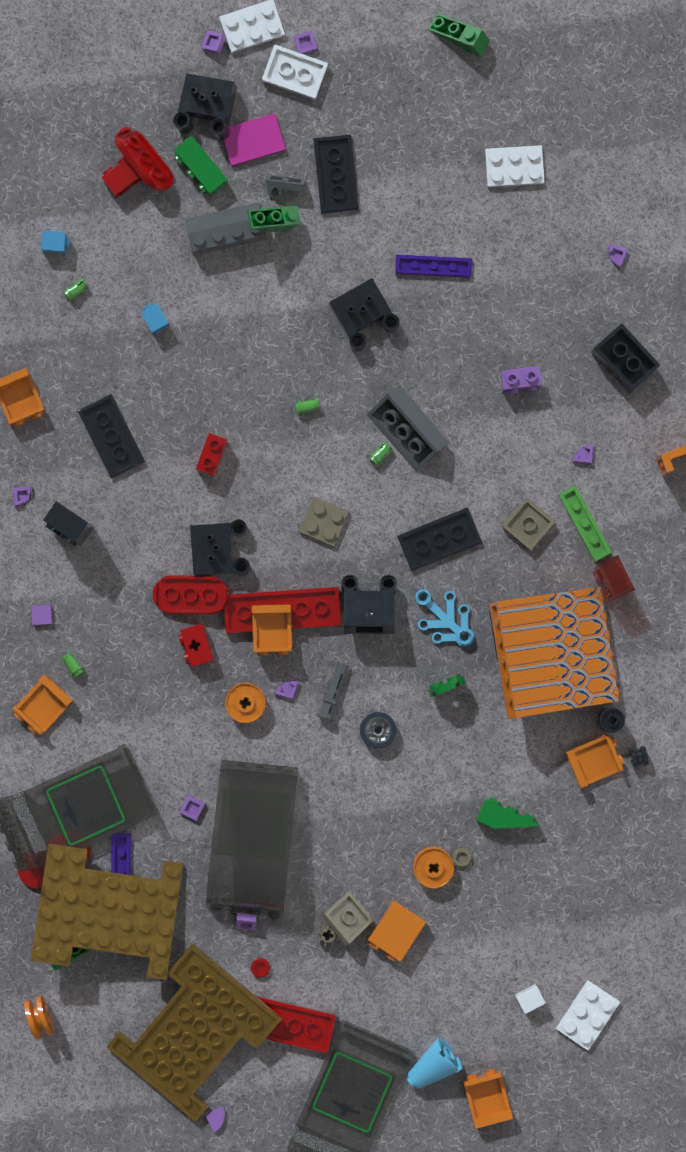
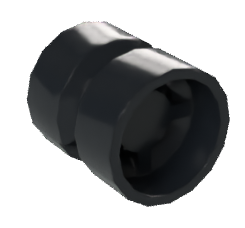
(611, 720)

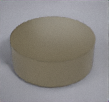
(461, 857)

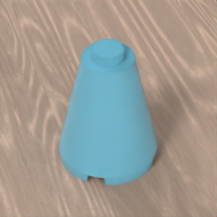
(434, 1065)

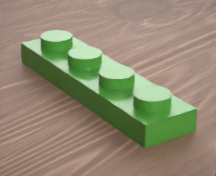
(584, 523)

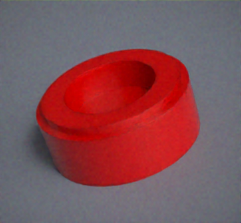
(260, 967)

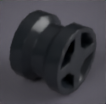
(639, 756)

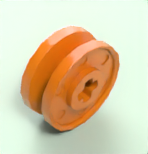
(252, 712)
(421, 867)
(38, 1017)

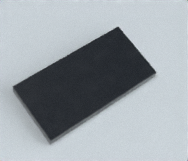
(336, 174)
(111, 436)
(439, 539)

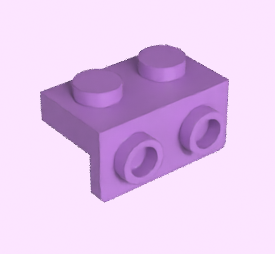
(521, 379)

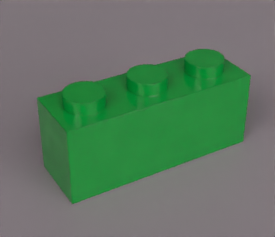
(200, 166)

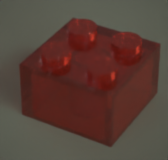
(613, 579)

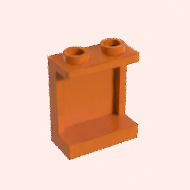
(20, 398)
(664, 460)
(272, 629)
(42, 705)
(595, 760)
(396, 931)
(487, 1098)

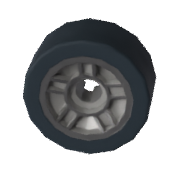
(378, 740)

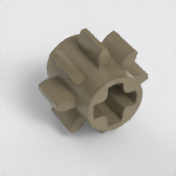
(331, 939)

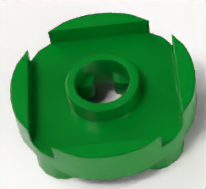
(452, 683)

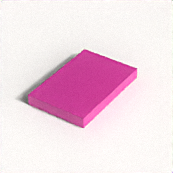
(254, 140)

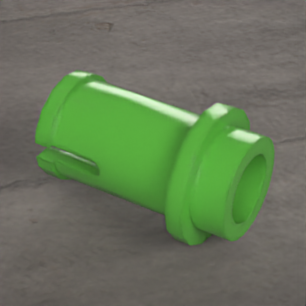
(75, 289)
(307, 406)
(380, 454)
(72, 665)

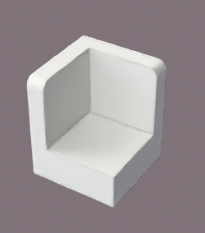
(530, 998)

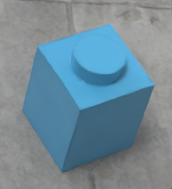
(55, 242)
(154, 318)

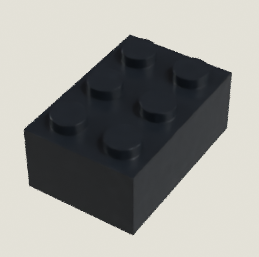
(625, 358)
(62, 520)

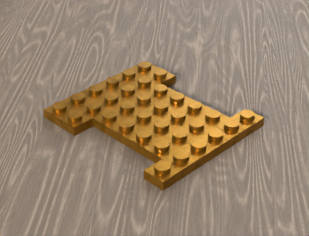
(104, 911)
(195, 1030)

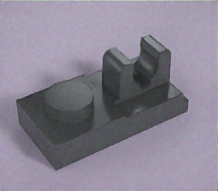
(292, 184)

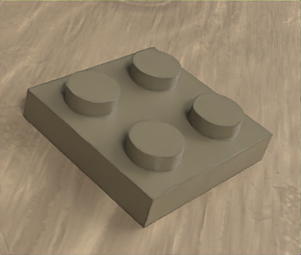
(323, 521)
(528, 523)
(347, 918)

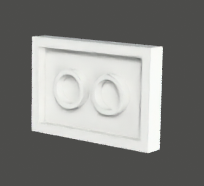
(252, 26)
(295, 72)
(514, 166)
(587, 1015)

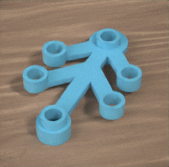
(446, 620)

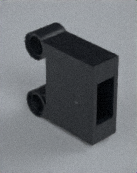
(207, 100)
(360, 309)
(213, 549)
(369, 610)

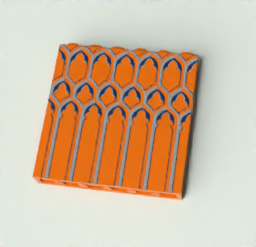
(554, 652)

